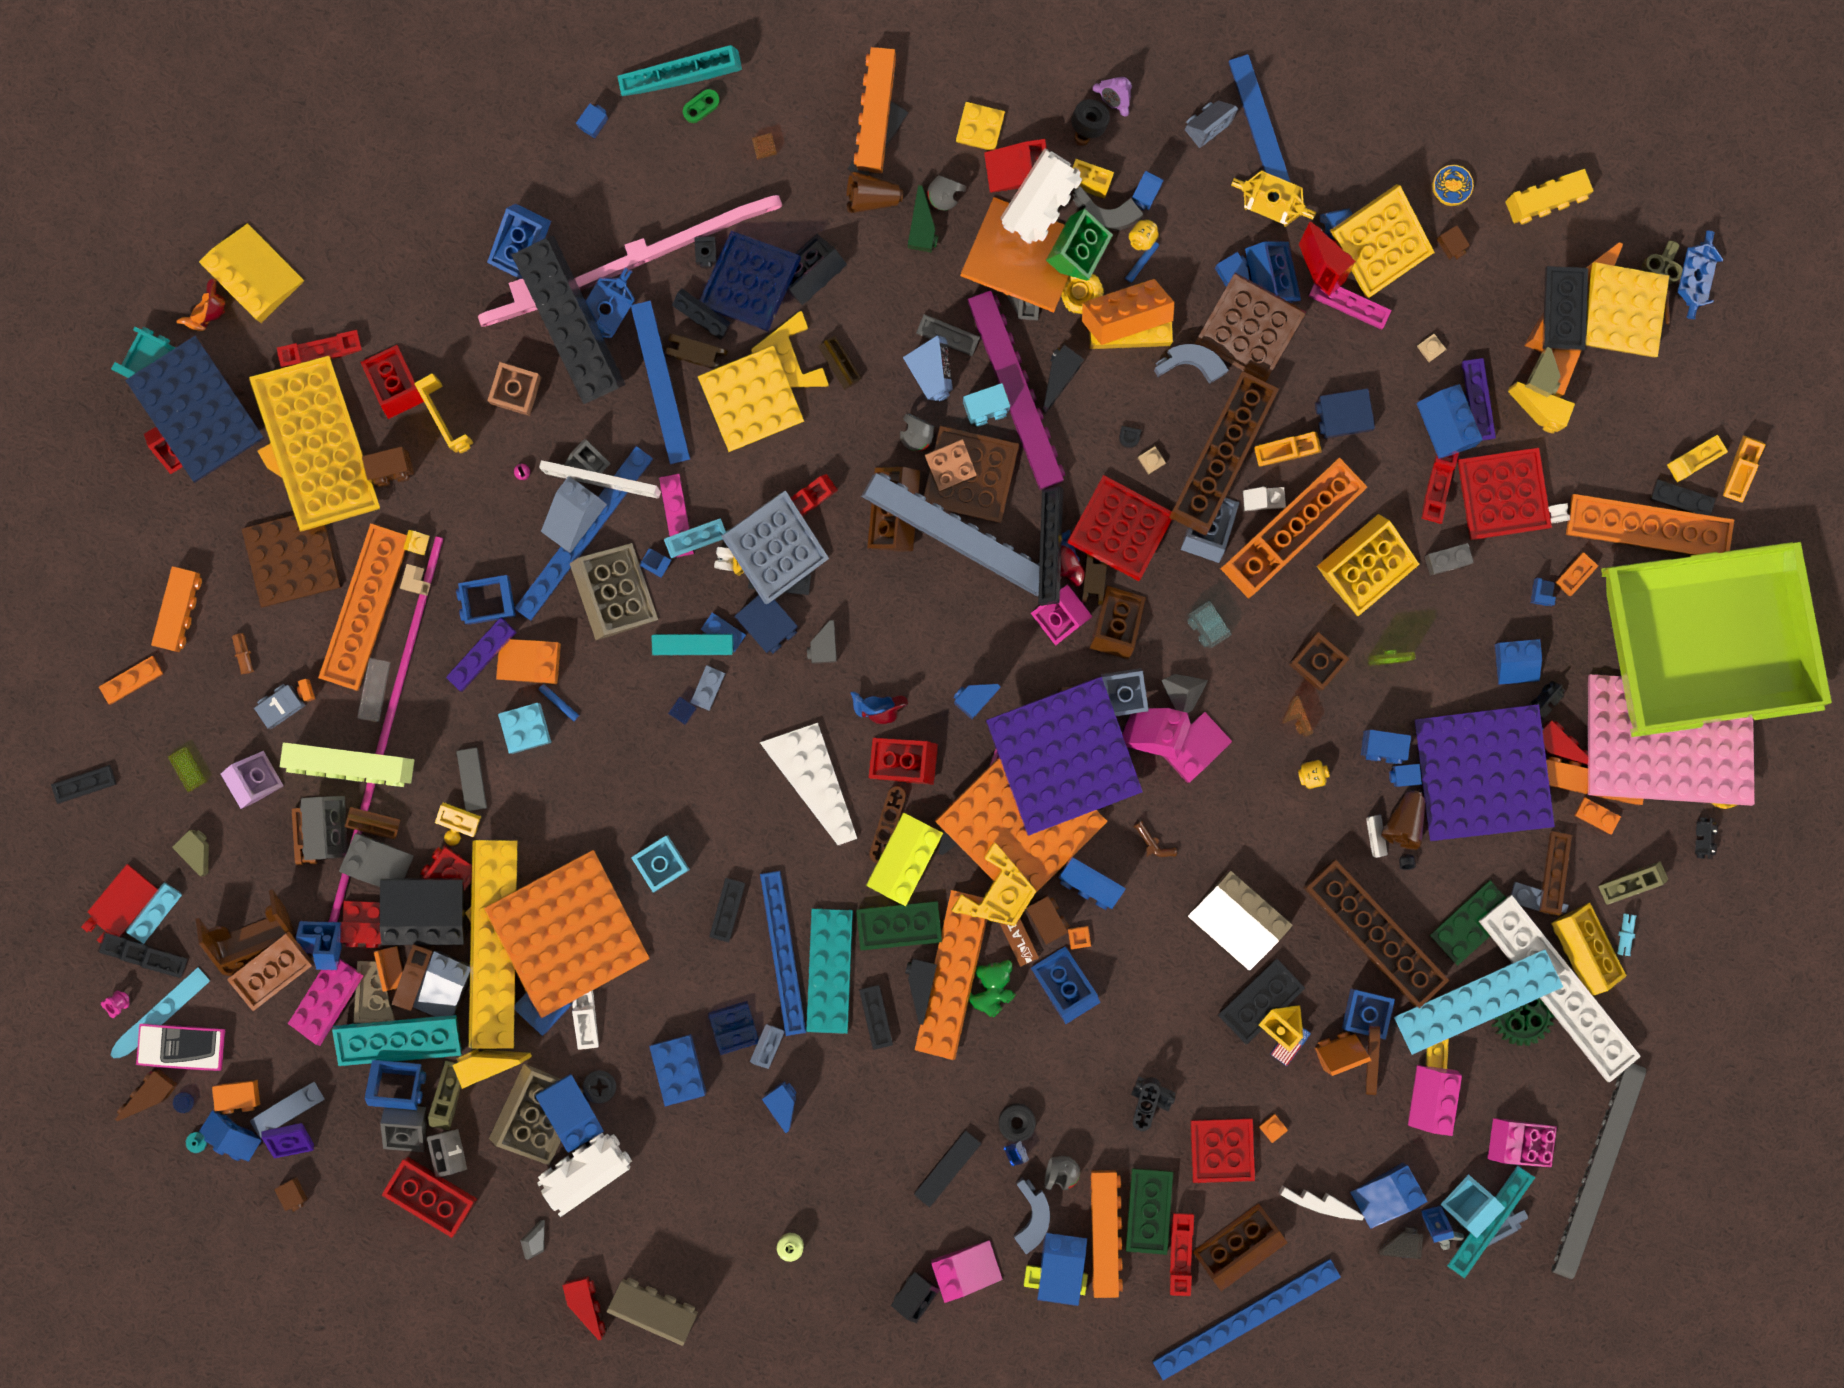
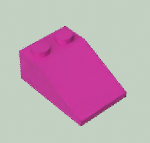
(1157, 731)
(1199, 748)
(966, 1271)

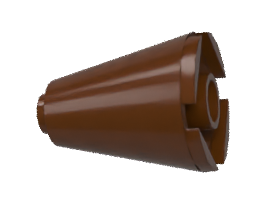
(871, 193)
(1407, 821)

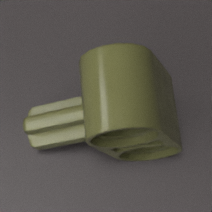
(1665, 262)

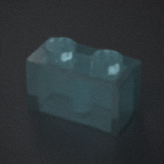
(1209, 625)

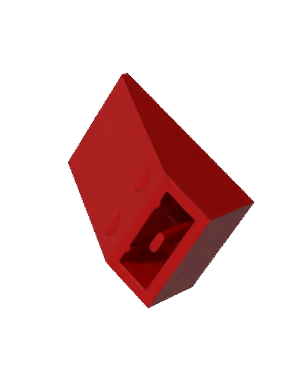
(1011, 164)
(1325, 259)

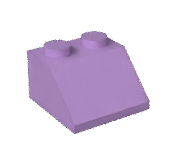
(251, 779)

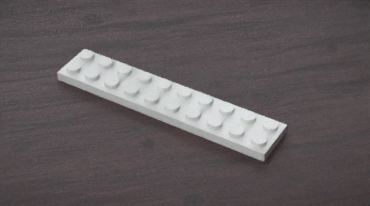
(1571, 1004)

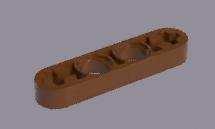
(885, 824)
(1372, 1066)

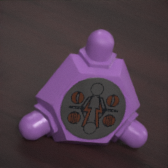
(1115, 93)

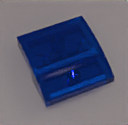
(733, 1027)

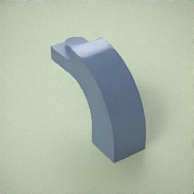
(1196, 355)
(287, 1109)
(1036, 1228)

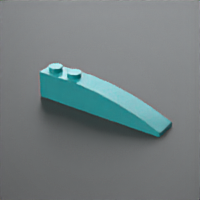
(681, 71)

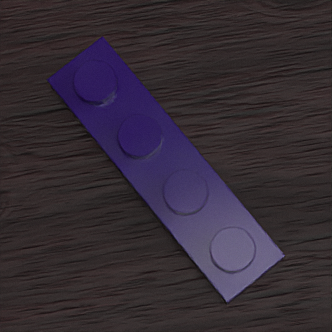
(1478, 396)
(481, 654)

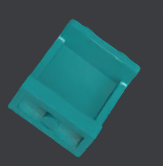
(143, 352)

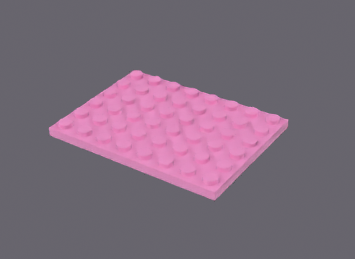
(1682, 765)

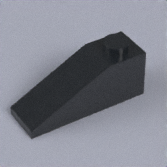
(920, 980)

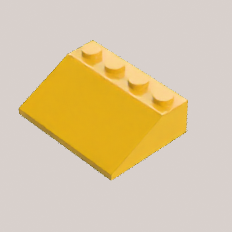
(251, 272)
(1368, 564)
(481, 1065)

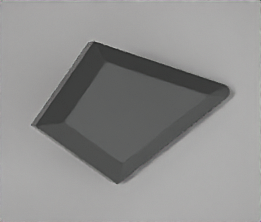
(533, 1241)

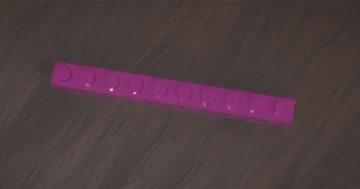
(1021, 399)

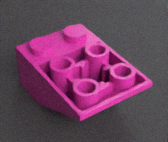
(1522, 1143)

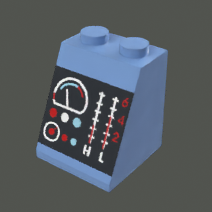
(932, 368)

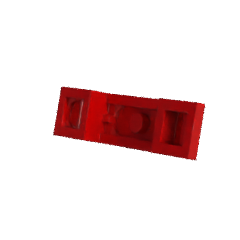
(334, 347)
(1438, 487)
(1181, 1254)

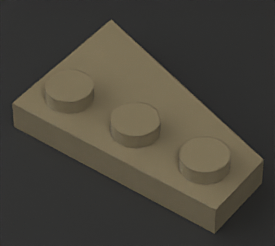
(370, 1000)

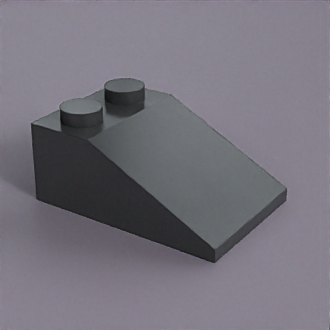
(374, 860)

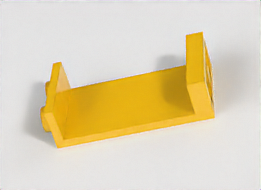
(425, 387)

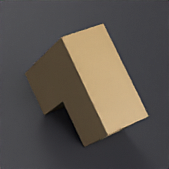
(412, 580)

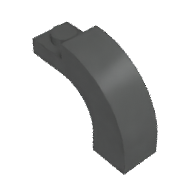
(1113, 219)

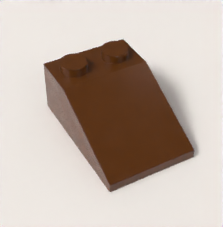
(1118, 623)

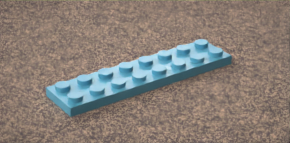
(1478, 1001)

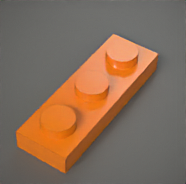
(131, 680)

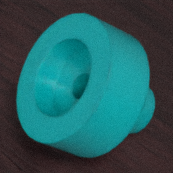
(200, 1143)

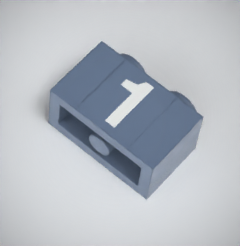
(279, 706)

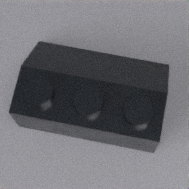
(816, 268)

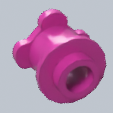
(116, 1003)

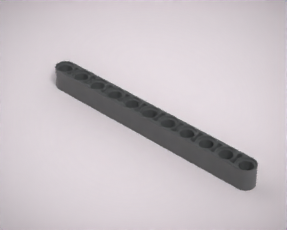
(1599, 1171)

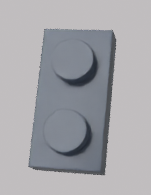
(707, 688)
(767, 1046)

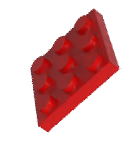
(1222, 1150)

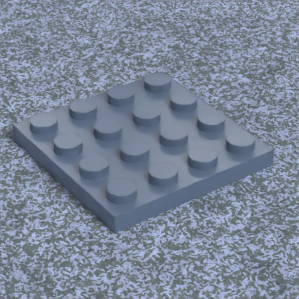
(775, 547)

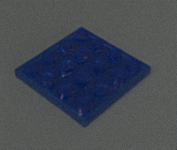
(750, 280)

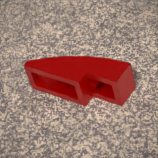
(814, 494)

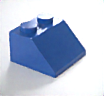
(1518, 661)
(781, 1104)

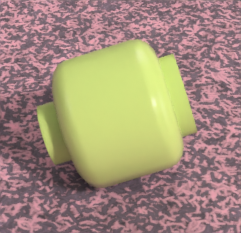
(793, 1240)

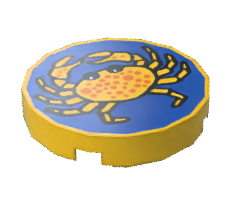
(1452, 185)

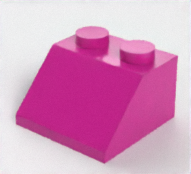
(1062, 618)

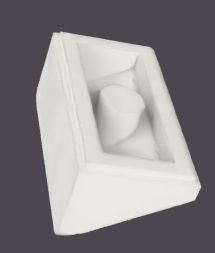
(1377, 843)

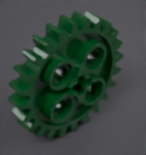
(1538, 1010)

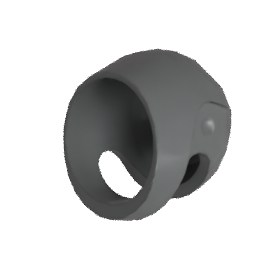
(941, 192)
(918, 435)
(1062, 1171)

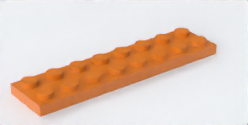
(1648, 526)
(364, 607)
(952, 981)

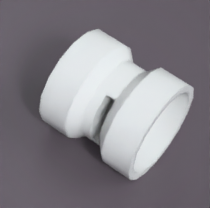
(724, 560)

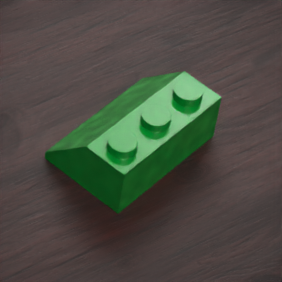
(1079, 246)

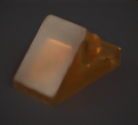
(1296, 711)

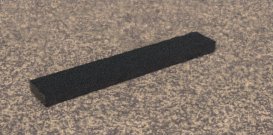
(1050, 546)

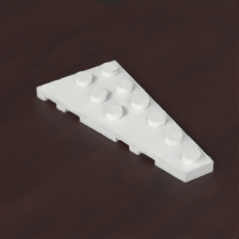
(808, 768)

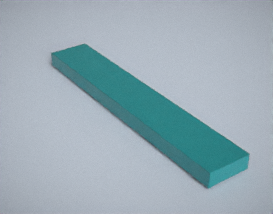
(1474, 1247)

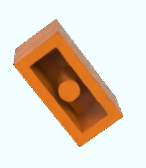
(236, 1096)

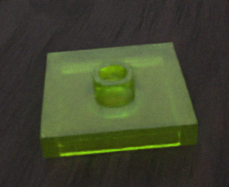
(1391, 657)

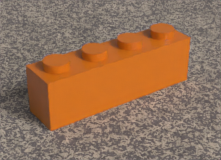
(176, 609)

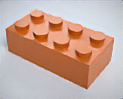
(1127, 311)

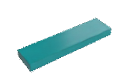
(692, 644)

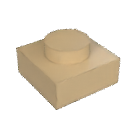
(1431, 348)
(1151, 460)

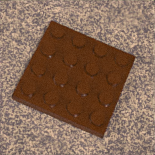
(1250, 327)
(983, 494)
(289, 561)

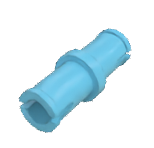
(1626, 934)

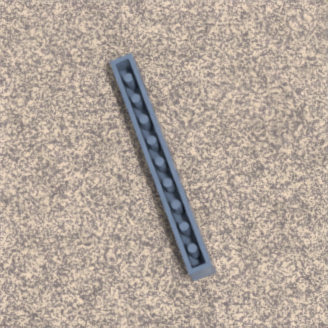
(953, 532)

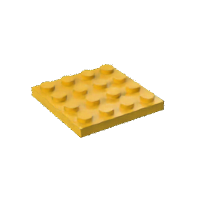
(1383, 240)
(1625, 309)
(750, 398)

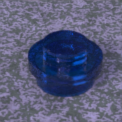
(183, 1102)

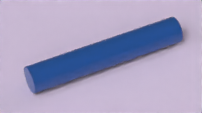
(1141, 262)
(558, 702)

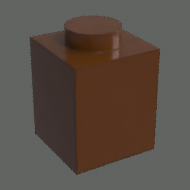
(1453, 243)
(291, 1195)

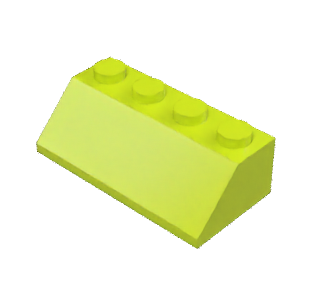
(904, 859)

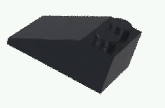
(1062, 370)

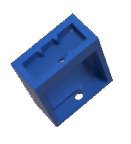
(507, 597)
(379, 1067)

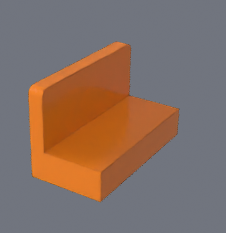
(389, 967)

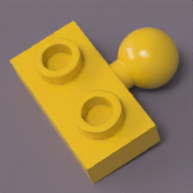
(458, 821)

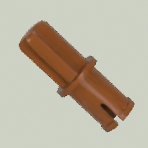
(242, 653)

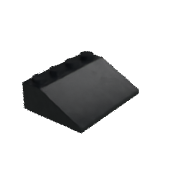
(422, 911)

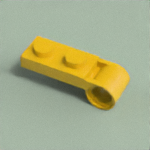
(1697, 458)

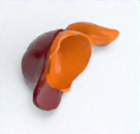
(207, 310)

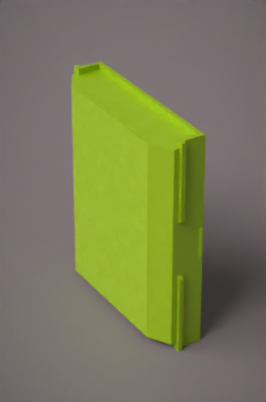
(1716, 638)

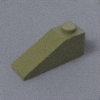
(1634, 883)
(445, 1098)

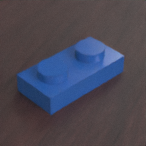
(716, 625)

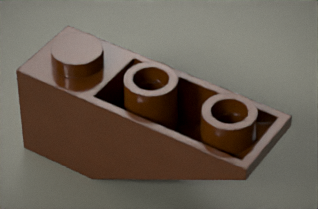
(411, 977)
(152, 1092)

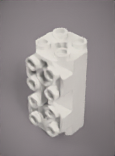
(1040, 196)
(584, 1173)

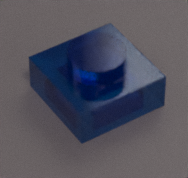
(682, 710)
(1016, 1153)

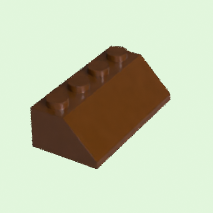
(885, 529)
(1240, 1247)

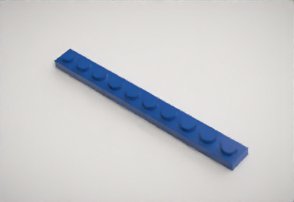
(560, 563)
(1246, 1319)

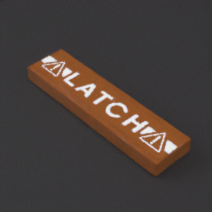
(1019, 942)

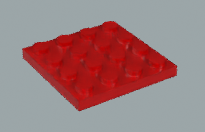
(1504, 494)
(1121, 528)

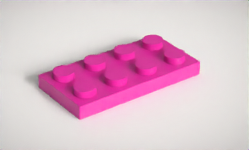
(325, 1002)

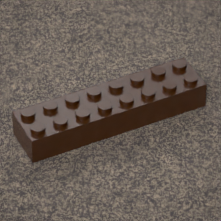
(1224, 453)
(1376, 933)

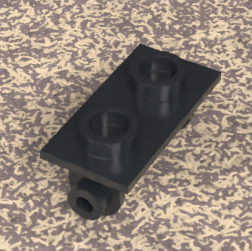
(1550, 693)
(1706, 846)
(1165, 1099)

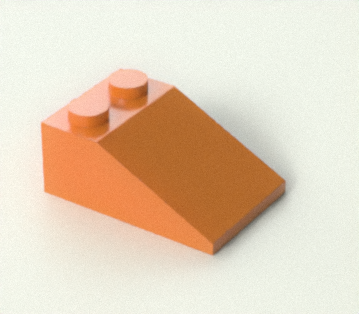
(529, 661)
(1341, 1053)

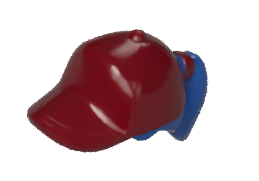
(1070, 562)
(878, 709)

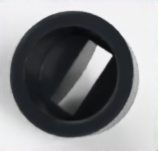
(1407, 862)

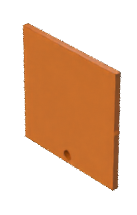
(1013, 265)

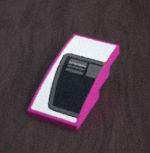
(180, 1047)

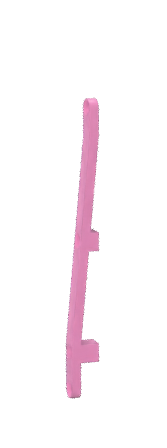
(637, 255)

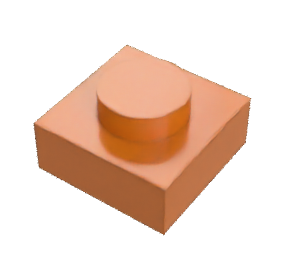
(305, 690)
(1273, 1128)

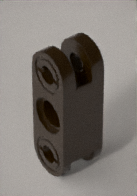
(695, 352)
(1094, 579)

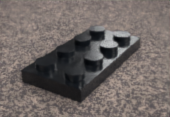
(1565, 308)
(1269, 990)

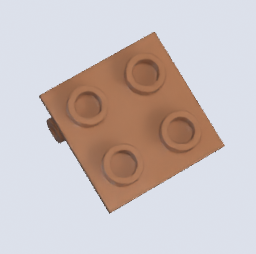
(950, 465)

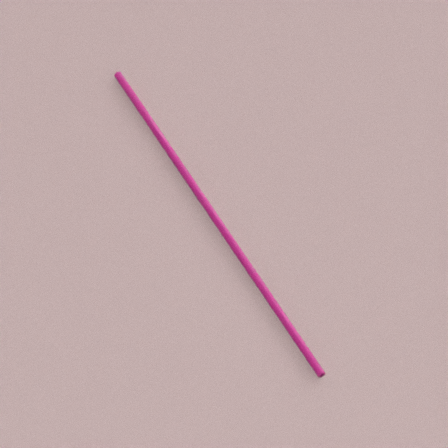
(392, 707)

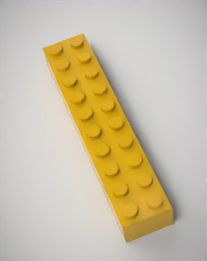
(490, 967)

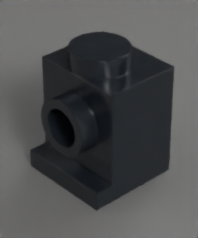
(710, 259)

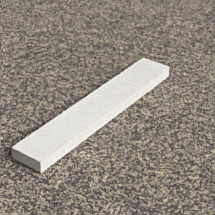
(600, 479)

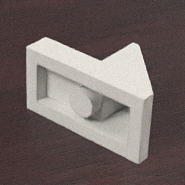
(1264, 498)

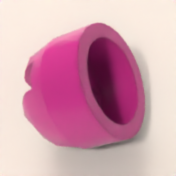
(526, 470)

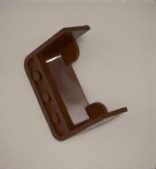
(235, 949)

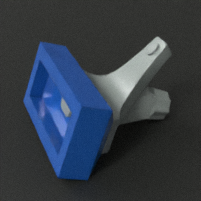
(1440, 1227)

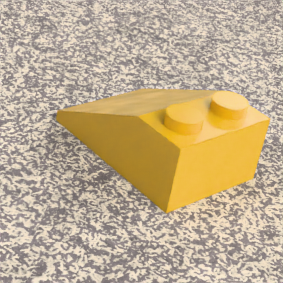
(1548, 412)

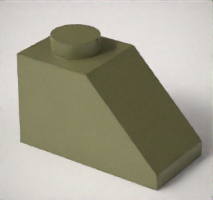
(1545, 375)
(194, 851)

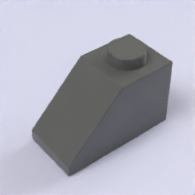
(823, 645)

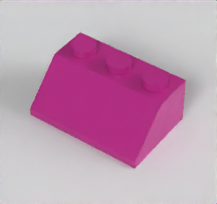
(1434, 1100)

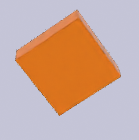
(1079, 937)

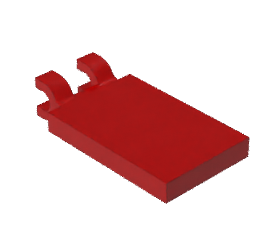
(120, 903)

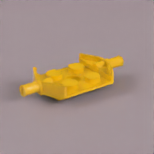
(1285, 209)

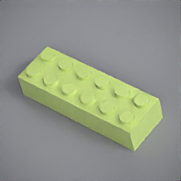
(353, 764)

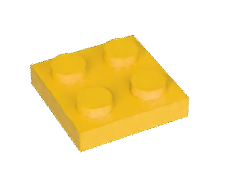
(980, 126)

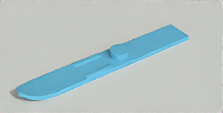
(162, 1011)

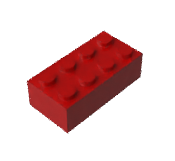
(429, 1197)

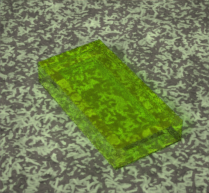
(187, 769)

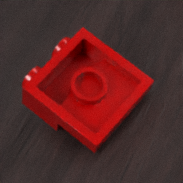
(448, 865)
(361, 924)

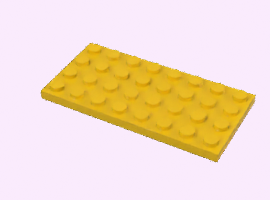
(314, 443)

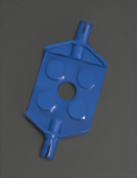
(1703, 260)
(617, 295)

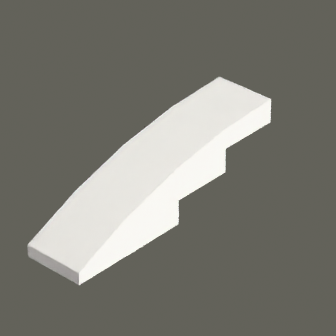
(585, 1021)
(1328, 1204)

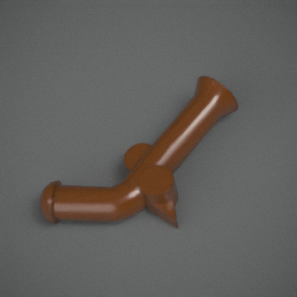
(1152, 843)

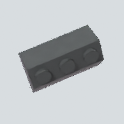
(324, 827)

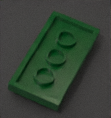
(899, 925)
(1462, 930)
(1149, 1211)

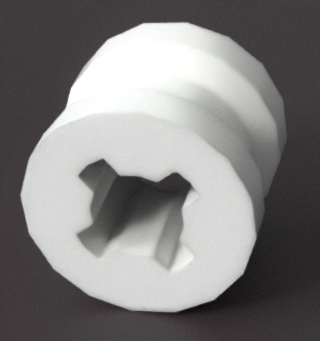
(1559, 513)

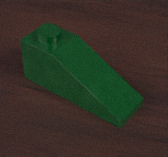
(922, 230)

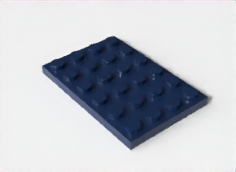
(194, 409)

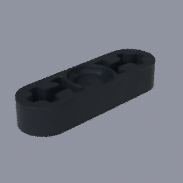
(1144, 1096)

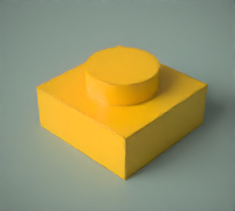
(416, 542)

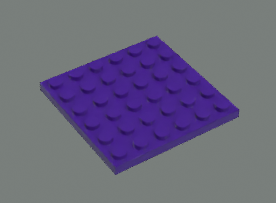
(1064, 755)
(1484, 773)

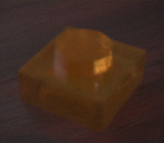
(764, 146)

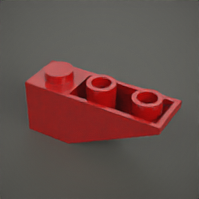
(1562, 746)
(582, 1302)

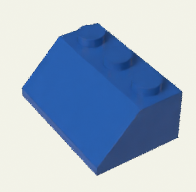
(1273, 269)
(1449, 421)
(974, 698)
(1090, 883)

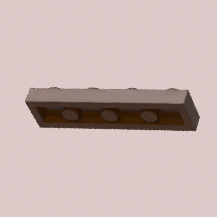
(1555, 873)

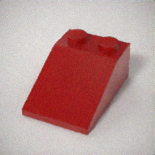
(392, 381)
(903, 760)

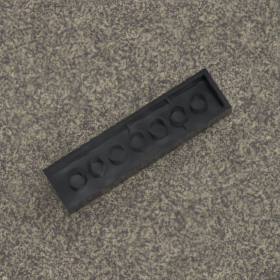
(568, 319)

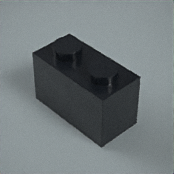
(915, 1297)

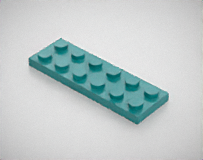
(829, 971)
(397, 1040)

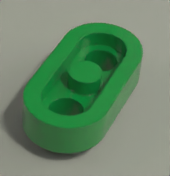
(699, 104)

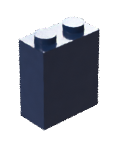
(1345, 413)
(767, 624)

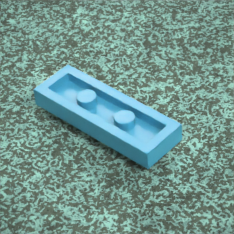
(695, 538)
(153, 912)

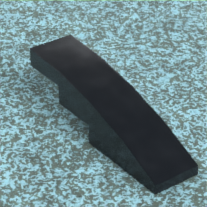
(142, 954)

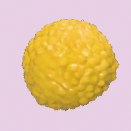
(1078, 291)

